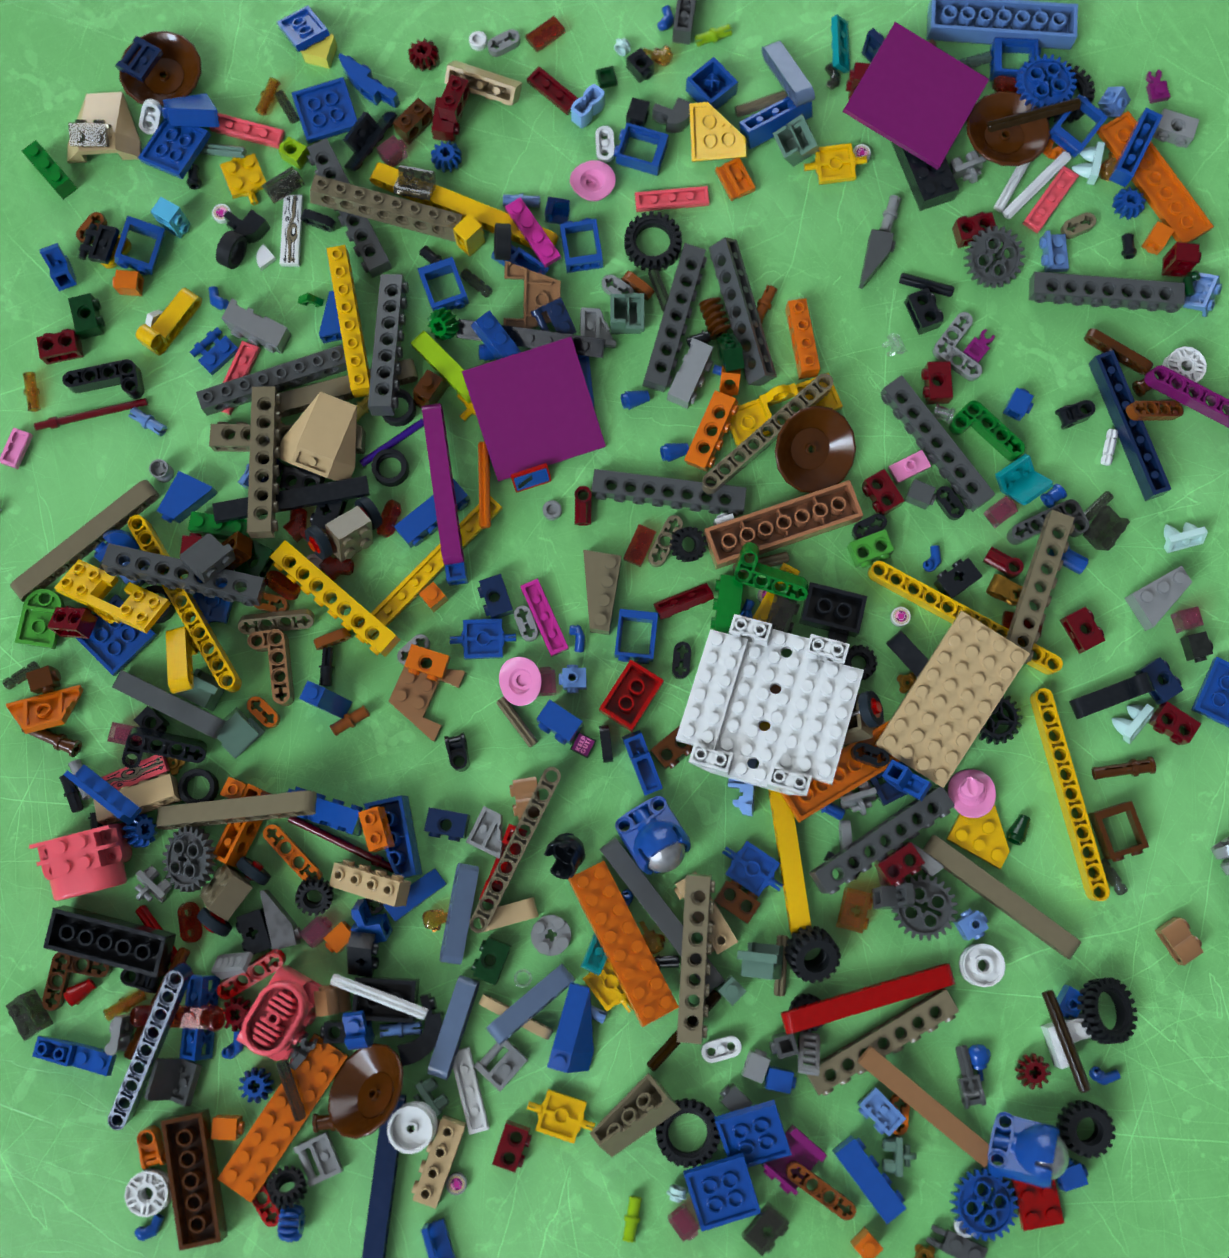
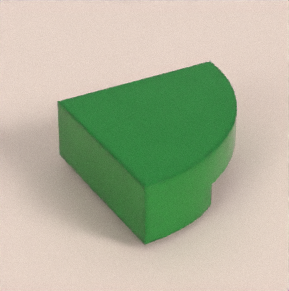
(309, 298)

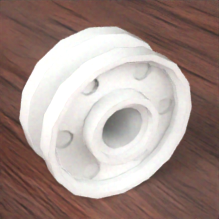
(1189, 358)
(994, 965)
(136, 1196)

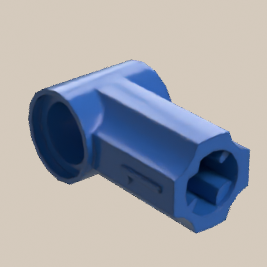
(1073, 560)

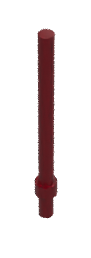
(55, 422)
(376, 860)

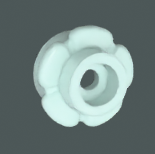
(622, 46)
(676, 1193)

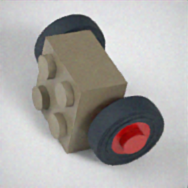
(346, 533)
(865, 715)
(227, 892)

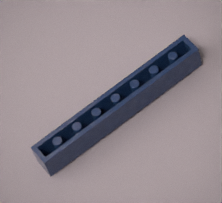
(1131, 433)

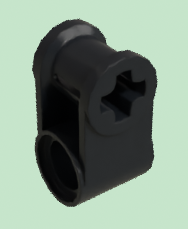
(1072, 414)
(456, 748)
(142, 981)

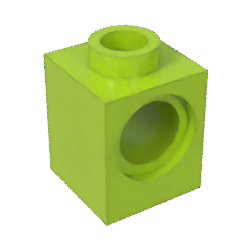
(296, 159)

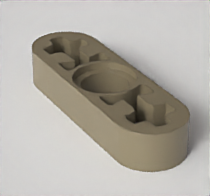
(654, 551)

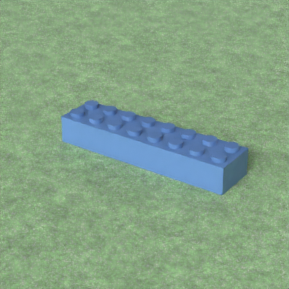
(989, 19)

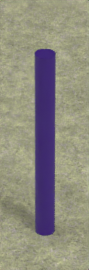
(394, 441)

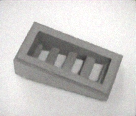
(931, 865)
(231, 964)
(809, 1041)

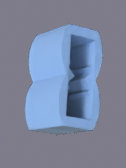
(587, 106)

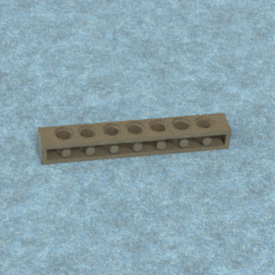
(383, 207)
(260, 399)
(220, 432)
(1064, 526)
(921, 1009)
(687, 1032)

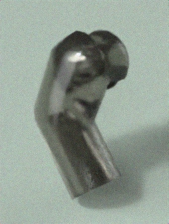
(834, 76)

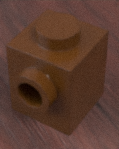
(44, 679)

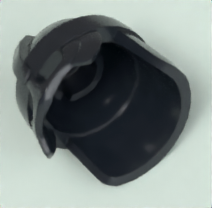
(568, 854)

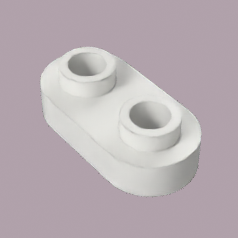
(151, 115)
(604, 145)
(721, 1050)

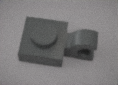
(299, 1053)

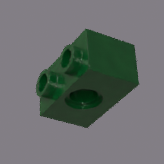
(80, 308)
(730, 352)
(264, 563)
(482, 969)

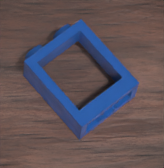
(1010, 45)
(643, 134)
(1065, 139)
(144, 229)
(585, 262)
(437, 270)
(637, 616)

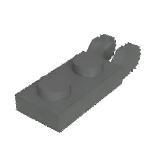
(957, 1245)

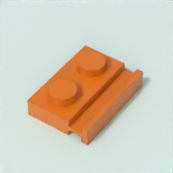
(735, 179)

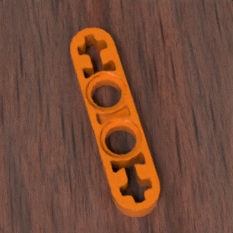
(295, 851)

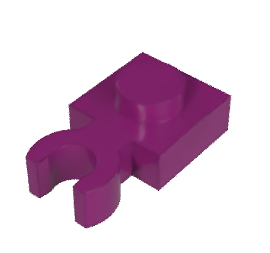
(1156, 89)
(978, 347)

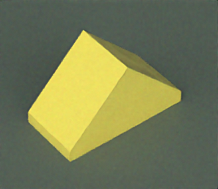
(321, 52)

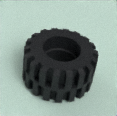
(820, 966)
(1102, 1129)

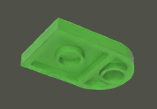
(35, 619)

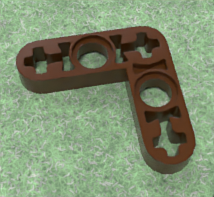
(70, 966)

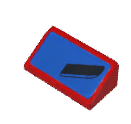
(531, 477)

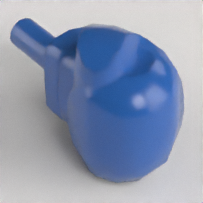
(979, 1058)

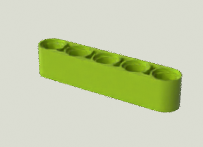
(441, 362)

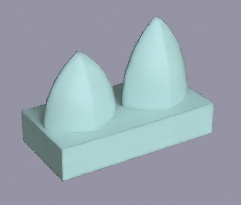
(1092, 169)
(1189, 537)
(1140, 717)

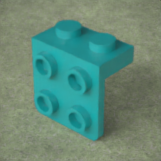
(1022, 481)

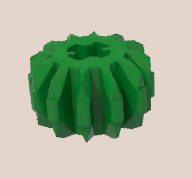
(443, 323)

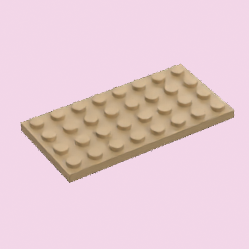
(952, 699)

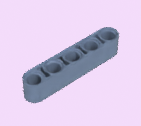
(788, 73)
(459, 913)
(530, 1004)
(453, 1027)

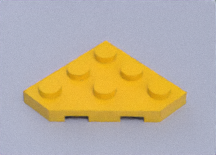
(714, 135)
(981, 837)

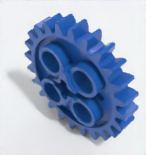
(1045, 81)
(1000, 1215)

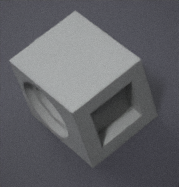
(756, 1065)

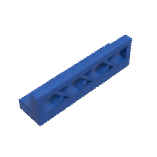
(105, 794)
(193, 1039)
(437, 1239)

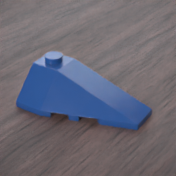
(574, 1037)

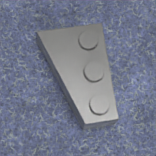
(691, 374)
(1156, 598)

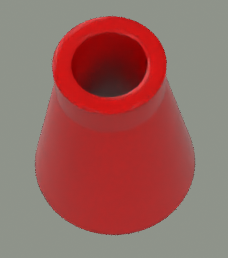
(78, 992)

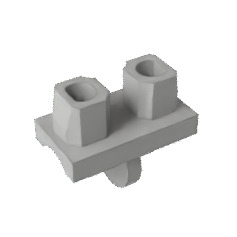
(967, 170)
(860, 800)
(146, 878)

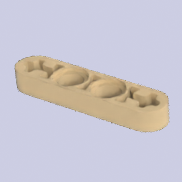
(532, 1025)

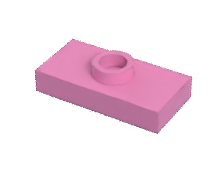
(15, 448)
(909, 466)

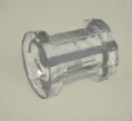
(943, 413)

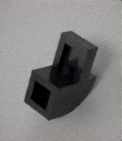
(252, 227)

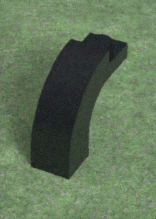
(417, 1049)

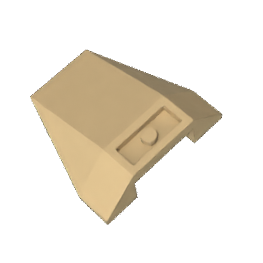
(123, 135)
(323, 438)

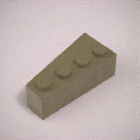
(602, 579)
(634, 1116)

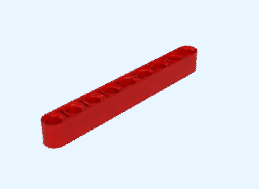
(867, 998)

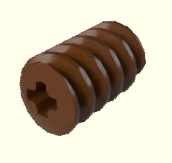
(713, 317)

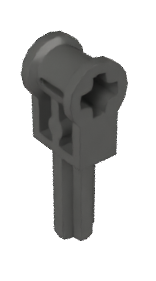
(969, 1084)

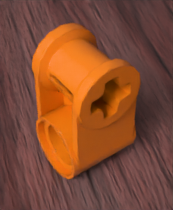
(151, 1151)

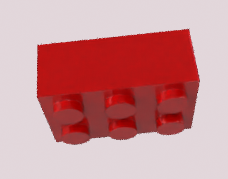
(631, 695)

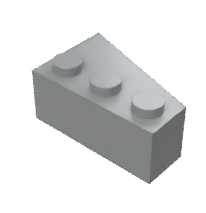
(255, 328)

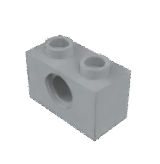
(1184, 126)

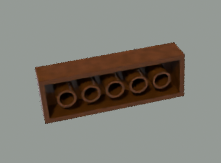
(194, 1179)

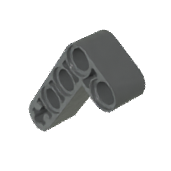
(1038, 519)

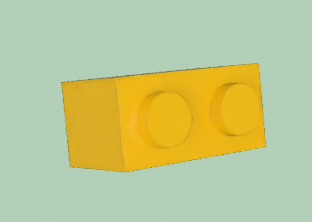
(469, 234)

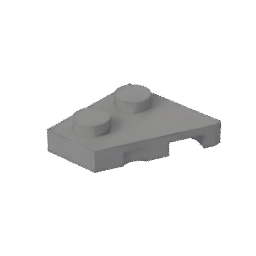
(594, 326)
(487, 832)

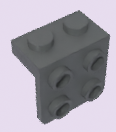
(207, 557)
(173, 1080)

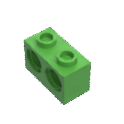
(868, 544)

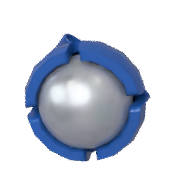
(654, 836)
(1027, 1151)

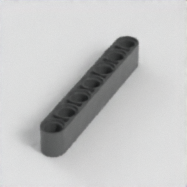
(169, 704)

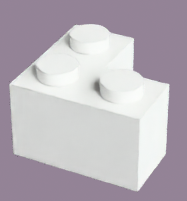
(1053, 1043)

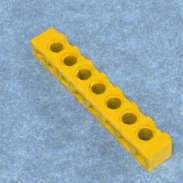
(349, 320)
(287, 553)

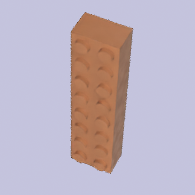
(784, 523)

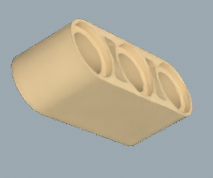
(512, 914)

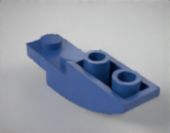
(363, 81)
(74, 1054)

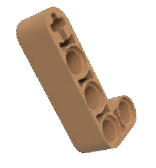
(276, 668)

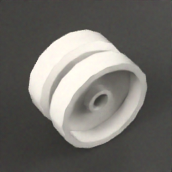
(403, 1136)

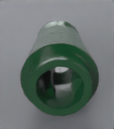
(1018, 831)

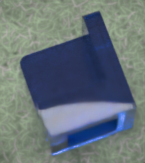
(557, 210)

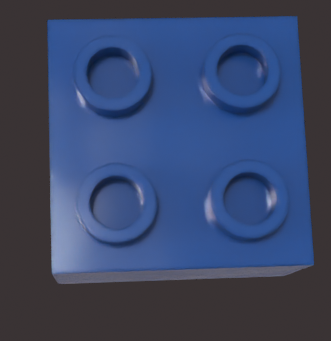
(711, 84)
(560, 722)

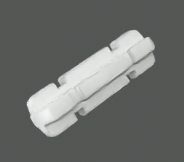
(1109, 447)

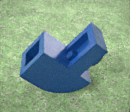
(59, 266)
(116, 537)
(906, 781)
(369, 923)
(357, 1030)

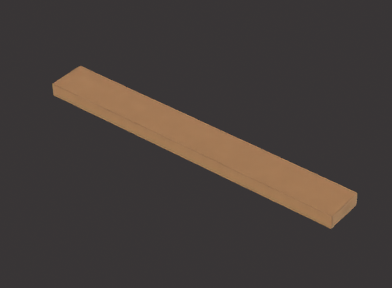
(925, 1105)

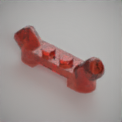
(331, 566)
(191, 1017)

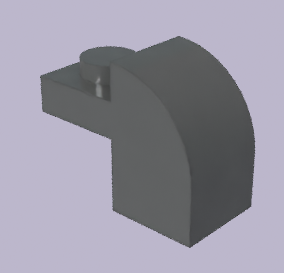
(676, 118)
(893, 897)

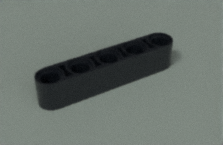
(907, 652)

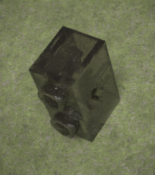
(763, 1241)

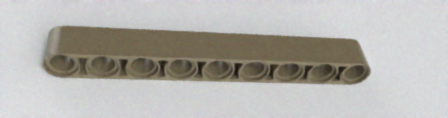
(299, 399)
(760, 439)
(84, 540)
(237, 810)
(507, 856)
(1002, 897)

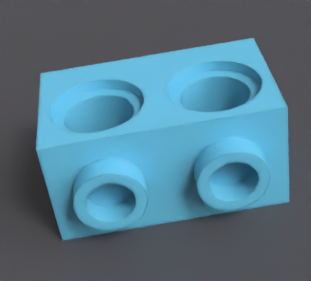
(170, 217)

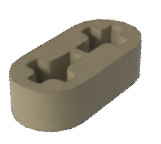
(1076, 222)

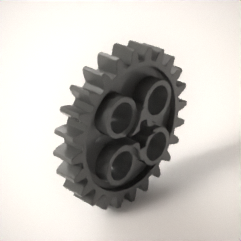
(1007, 266)
(189, 859)
(917, 925)

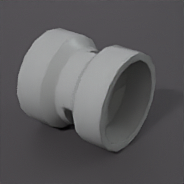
(158, 467)

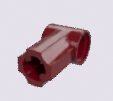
(583, 507)
(1002, 561)

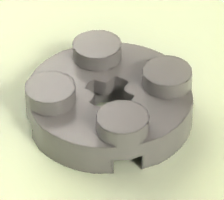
(560, 941)

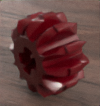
(423, 54)
(230, 1012)
(1031, 1063)

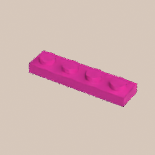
(532, 232)
(544, 617)

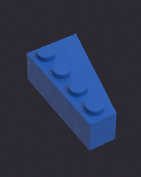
(335, 814)
(404, 855)

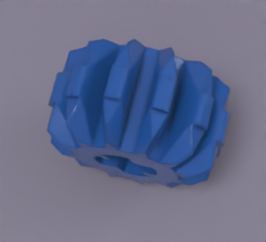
(439, 156)
(1128, 203)
(140, 831)
(253, 1092)
(291, 1223)

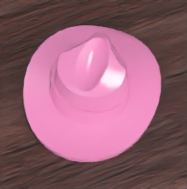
(593, 180)
(520, 681)
(972, 793)

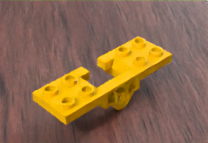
(757, 412)
(91, 585)

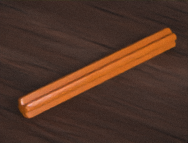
(484, 486)

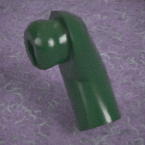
(1189, 281)

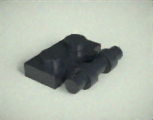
(103, 243)

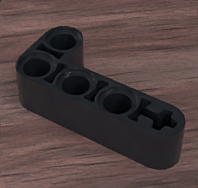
(79, 380)
(1112, 695)
(166, 749)

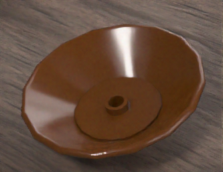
(179, 64)
(1021, 142)
(831, 450)
(365, 1091)

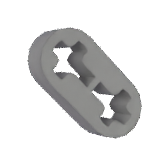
(503, 42)
(618, 284)
(521, 625)
(406, 648)
(845, 833)

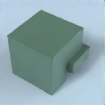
(796, 140)
(627, 313)
(205, 690)
(238, 732)
(762, 961)

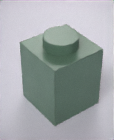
(731, 990)

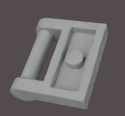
(120, 1028)
(505, 1068)
(324, 1156)

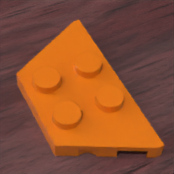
(45, 709)

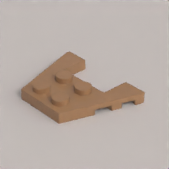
(537, 292)
(414, 694)

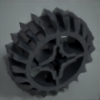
(1011, 721)

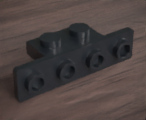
(364, 137)

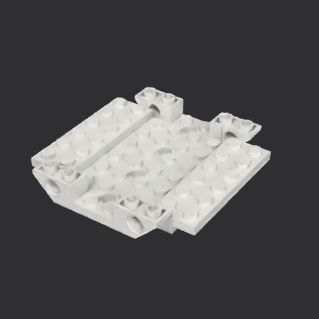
(735, 696)

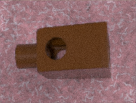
(430, 388)

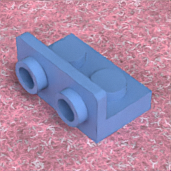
(1054, 252)
(1205, 292)
(881, 1111)

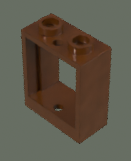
(1102, 836)

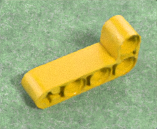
(169, 322)
(179, 659)

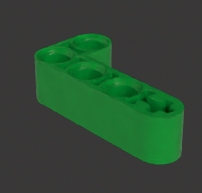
(988, 433)
(772, 575)

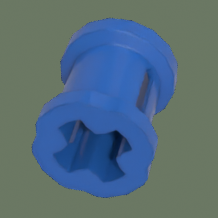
(1053, 496)

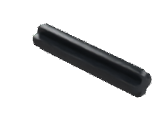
(922, 283)

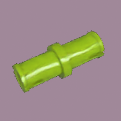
(713, 35)
(632, 1219)

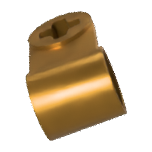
(1004, 589)

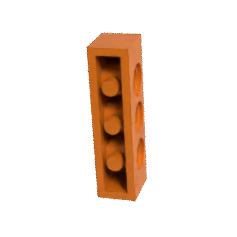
(802, 338)
(718, 403)
(238, 836)

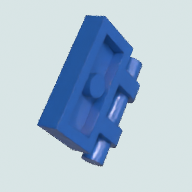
(218, 354)

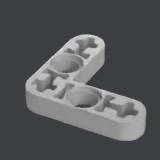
(951, 351)

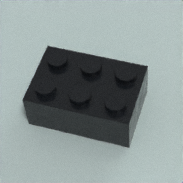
(833, 609)
(399, 987)

